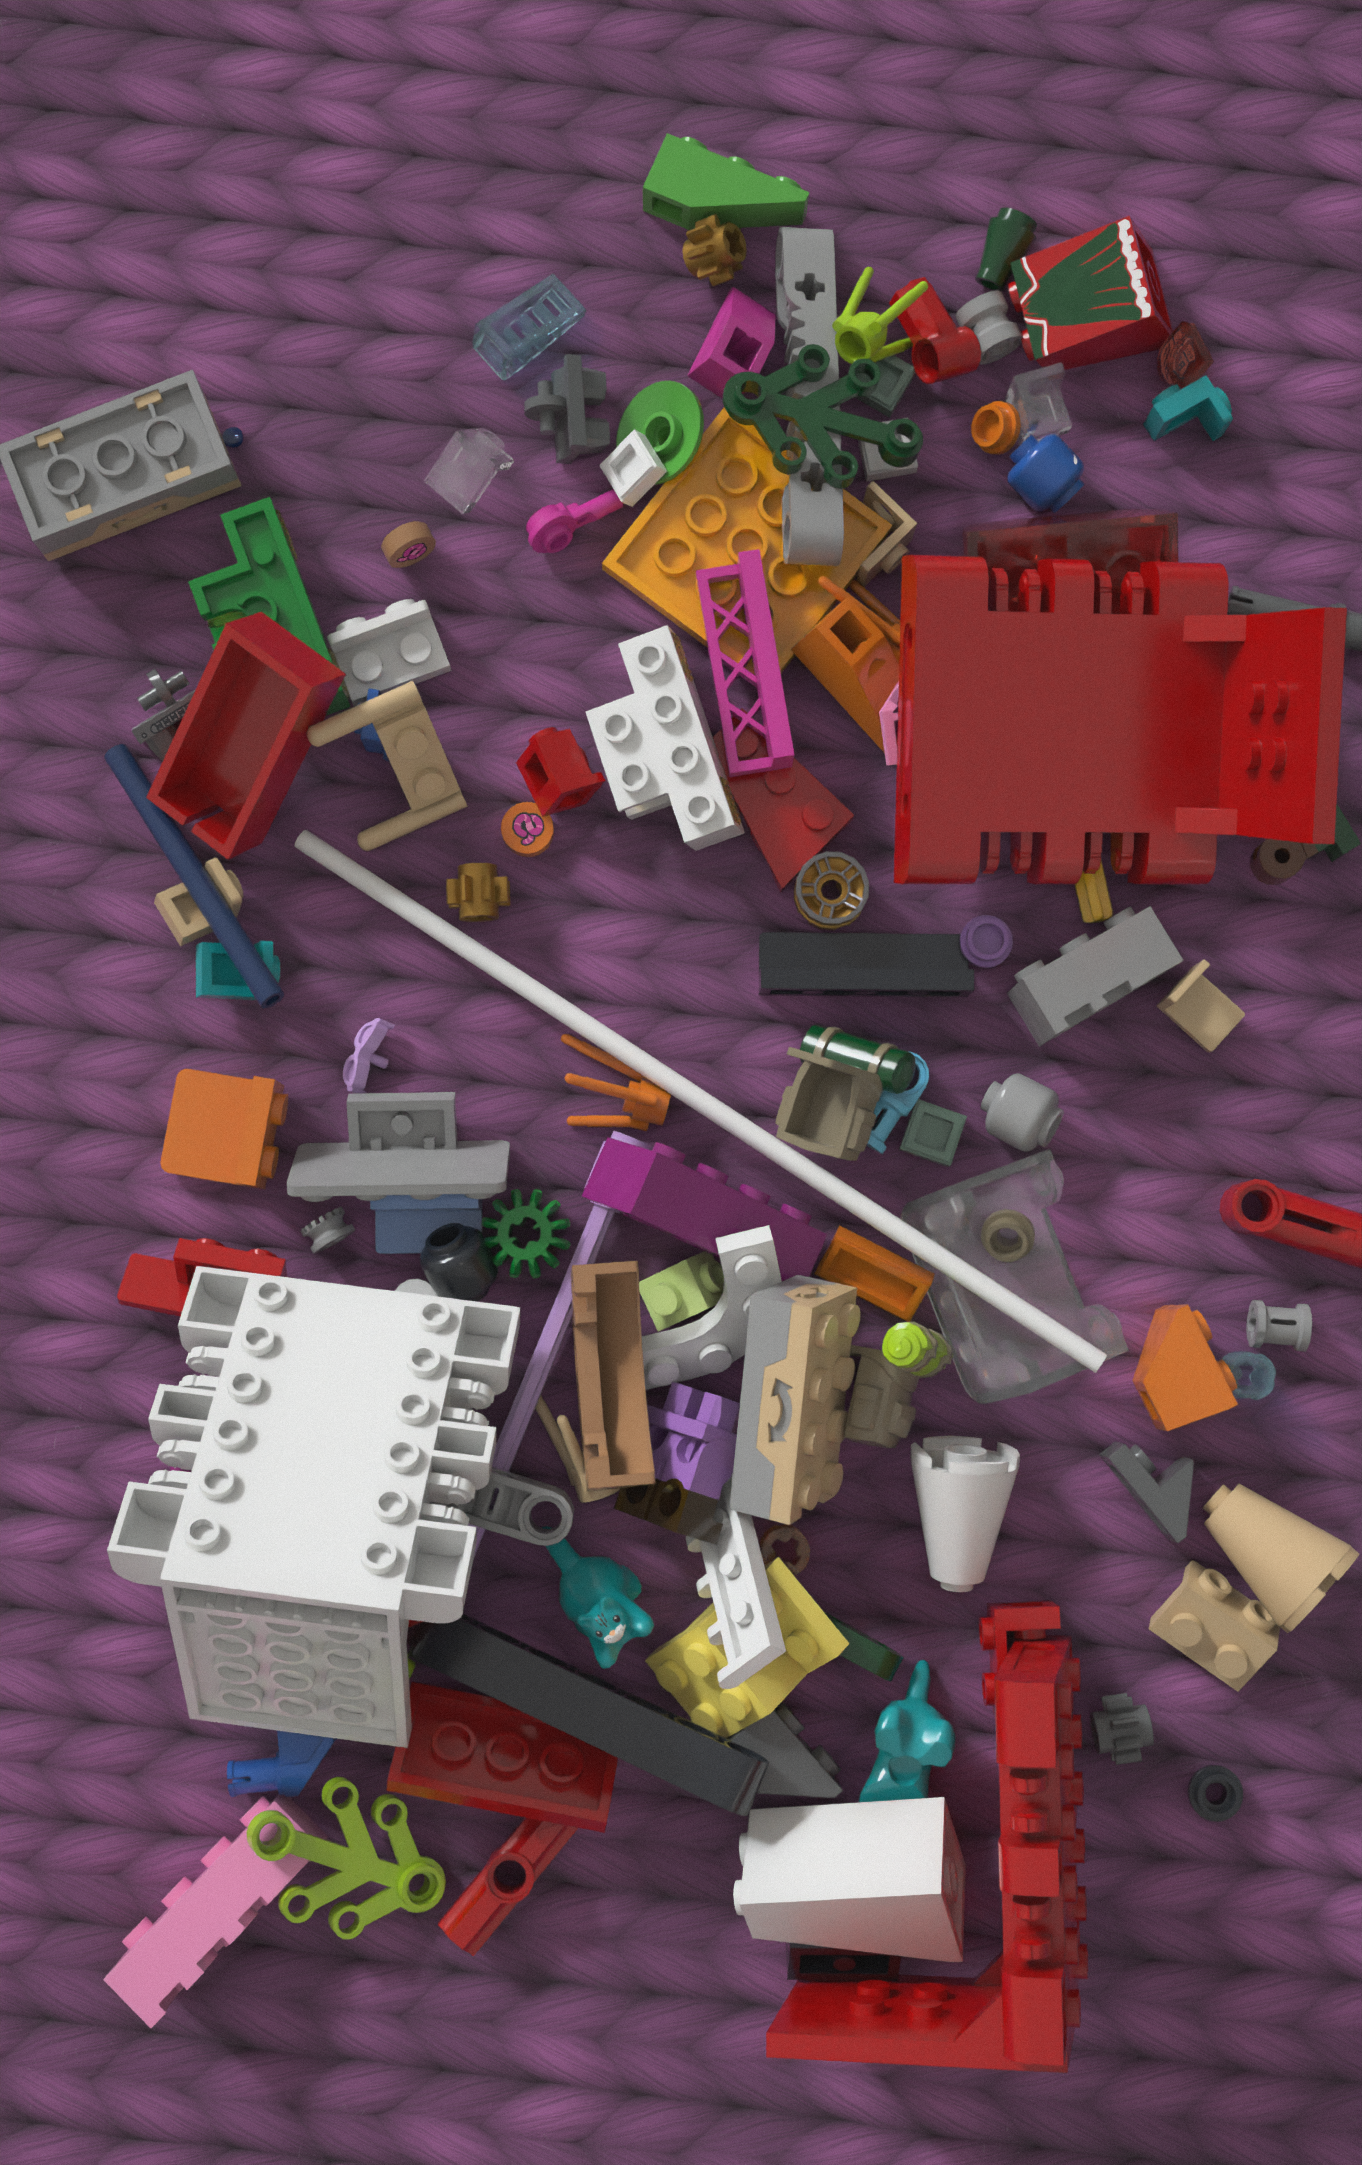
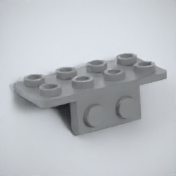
(400, 1149)

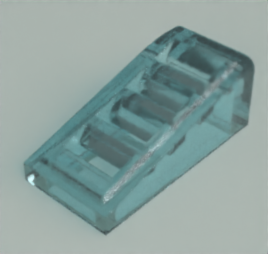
(504, 348)

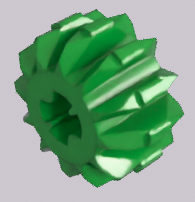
(517, 1217)

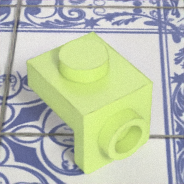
(683, 1290)

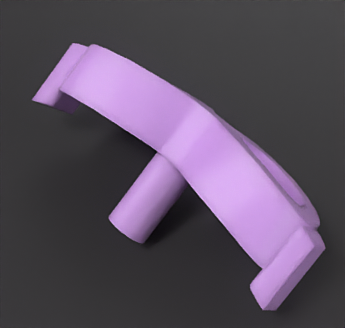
(366, 1043)

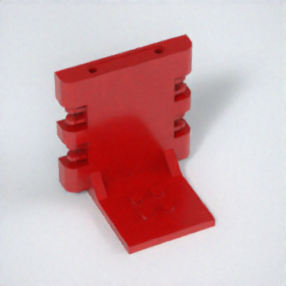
(1106, 721)
(1028, 1997)

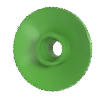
(671, 422)

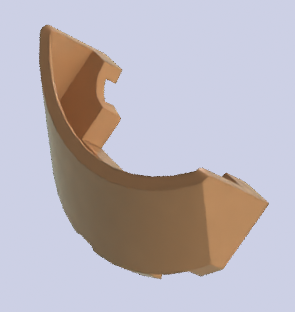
(611, 1376)

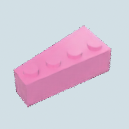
(205, 1915)

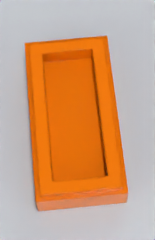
(876, 1272)

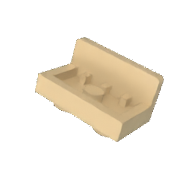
(1217, 1626)

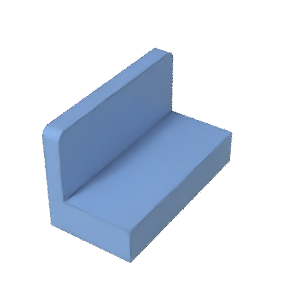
(406, 1222)

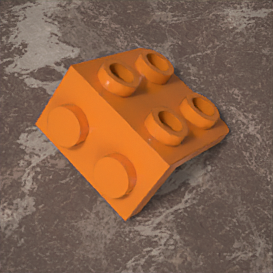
(224, 1128)

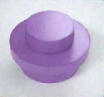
(986, 941)

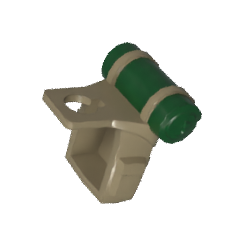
(838, 1090)

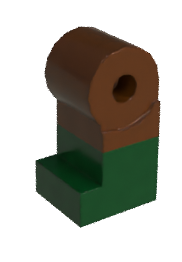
(1280, 860)

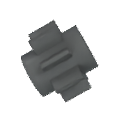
(1121, 1729)

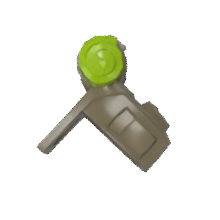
(888, 1378)

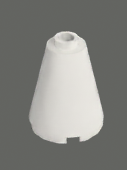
(961, 1504)

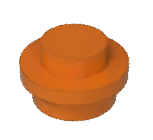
(996, 427)

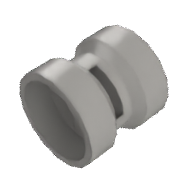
(993, 329)

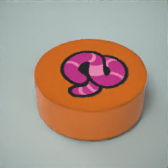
(526, 830)

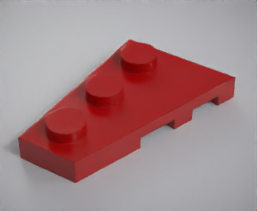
(784, 808)

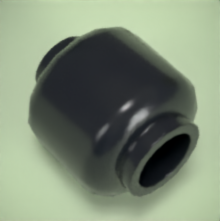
(458, 1262)

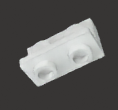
(389, 649)

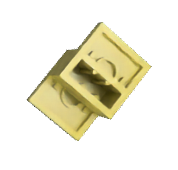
(690, 1663)

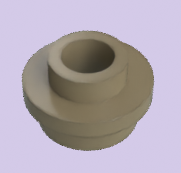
(1003, 1248)

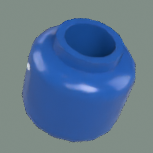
(1045, 473)

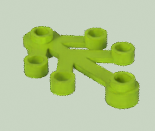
(354, 1864)

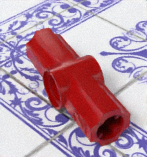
(488, 1900)

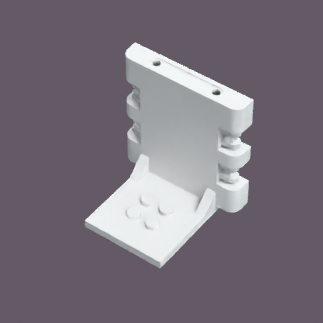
(313, 1493)

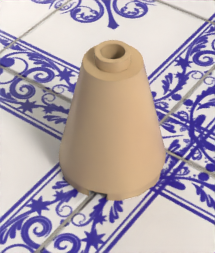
(1277, 1552)

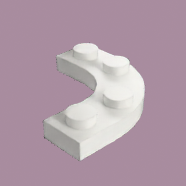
(721, 1334)

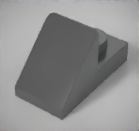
(1163, 1498)

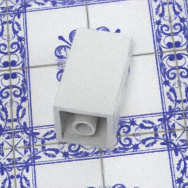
(856, 1877)

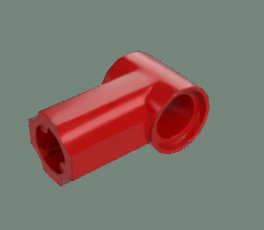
(939, 346)

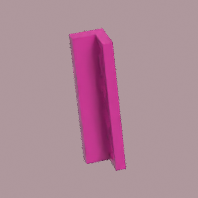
(764, 659)

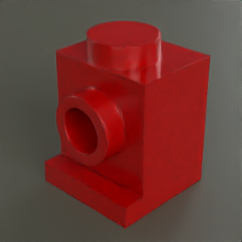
(557, 771)

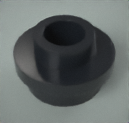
(1227, 1804)

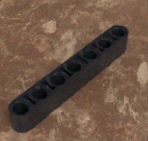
(593, 1711)

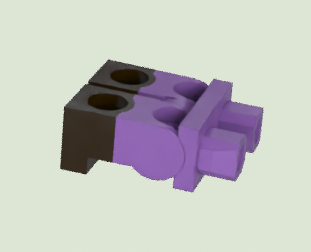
(691, 1463)

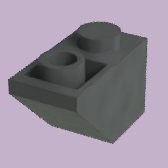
(793, 1764)

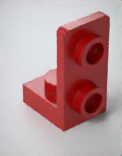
(1025, 1619)

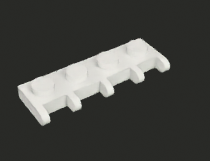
(740, 1595)

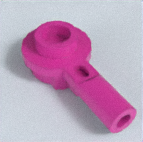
(553, 525)

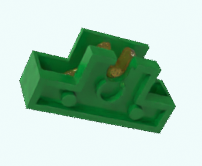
(263, 582)

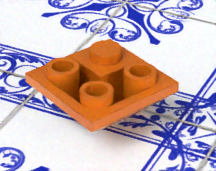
(1179, 1372)

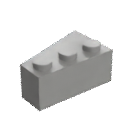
(1093, 973)

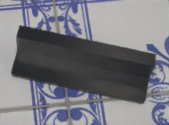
(863, 965)

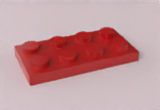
(500, 1761)

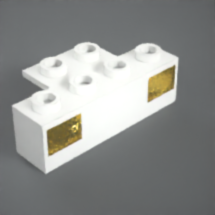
(661, 745)

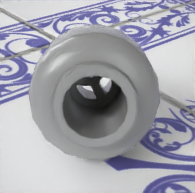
(1022, 1112)

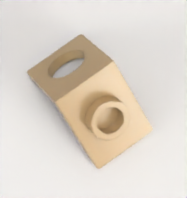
(890, 552)
(1201, 1008)

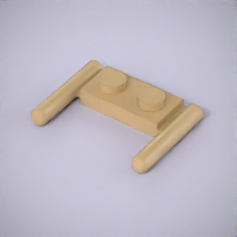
(413, 754)

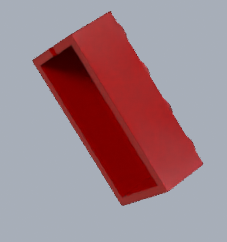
(244, 733)

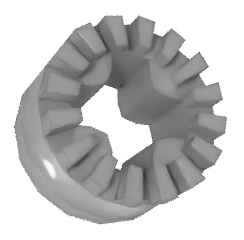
(328, 1231)

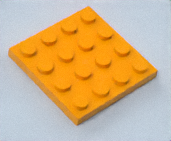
(728, 506)

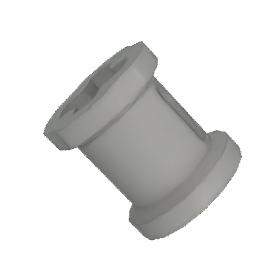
(1279, 1325)

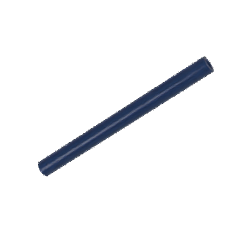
(195, 879)

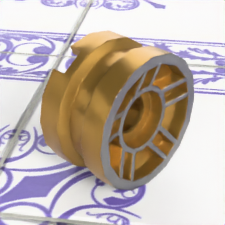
(851, 883)

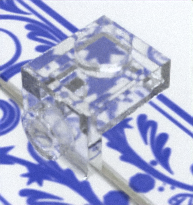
(468, 467)

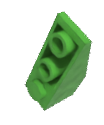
(697, 183)

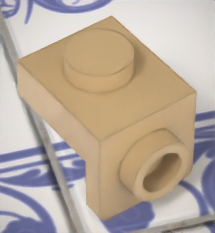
(182, 912)

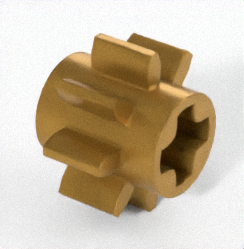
(714, 250)
(478, 892)

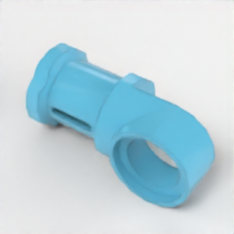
(896, 1106)

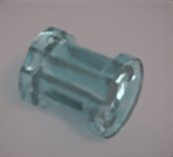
(1261, 1378)

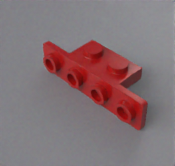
(164, 1283)

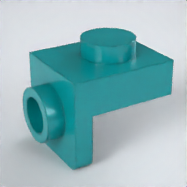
(1178, 406)
(220, 978)

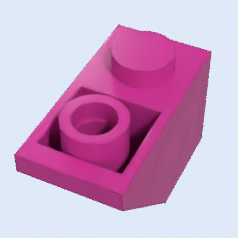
(735, 343)

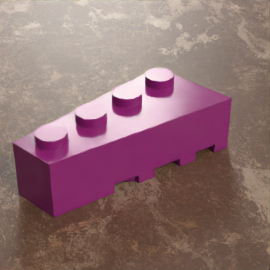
(697, 1204)

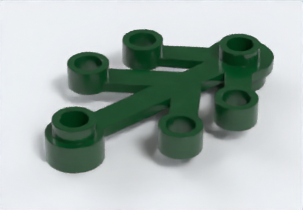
(815, 416)

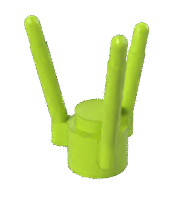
(866, 332)

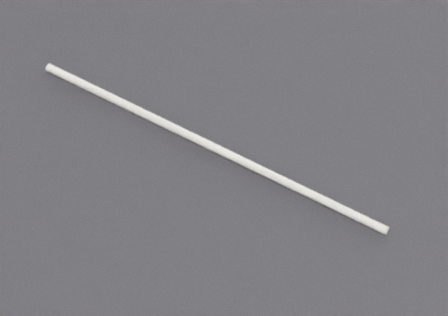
(703, 1102)

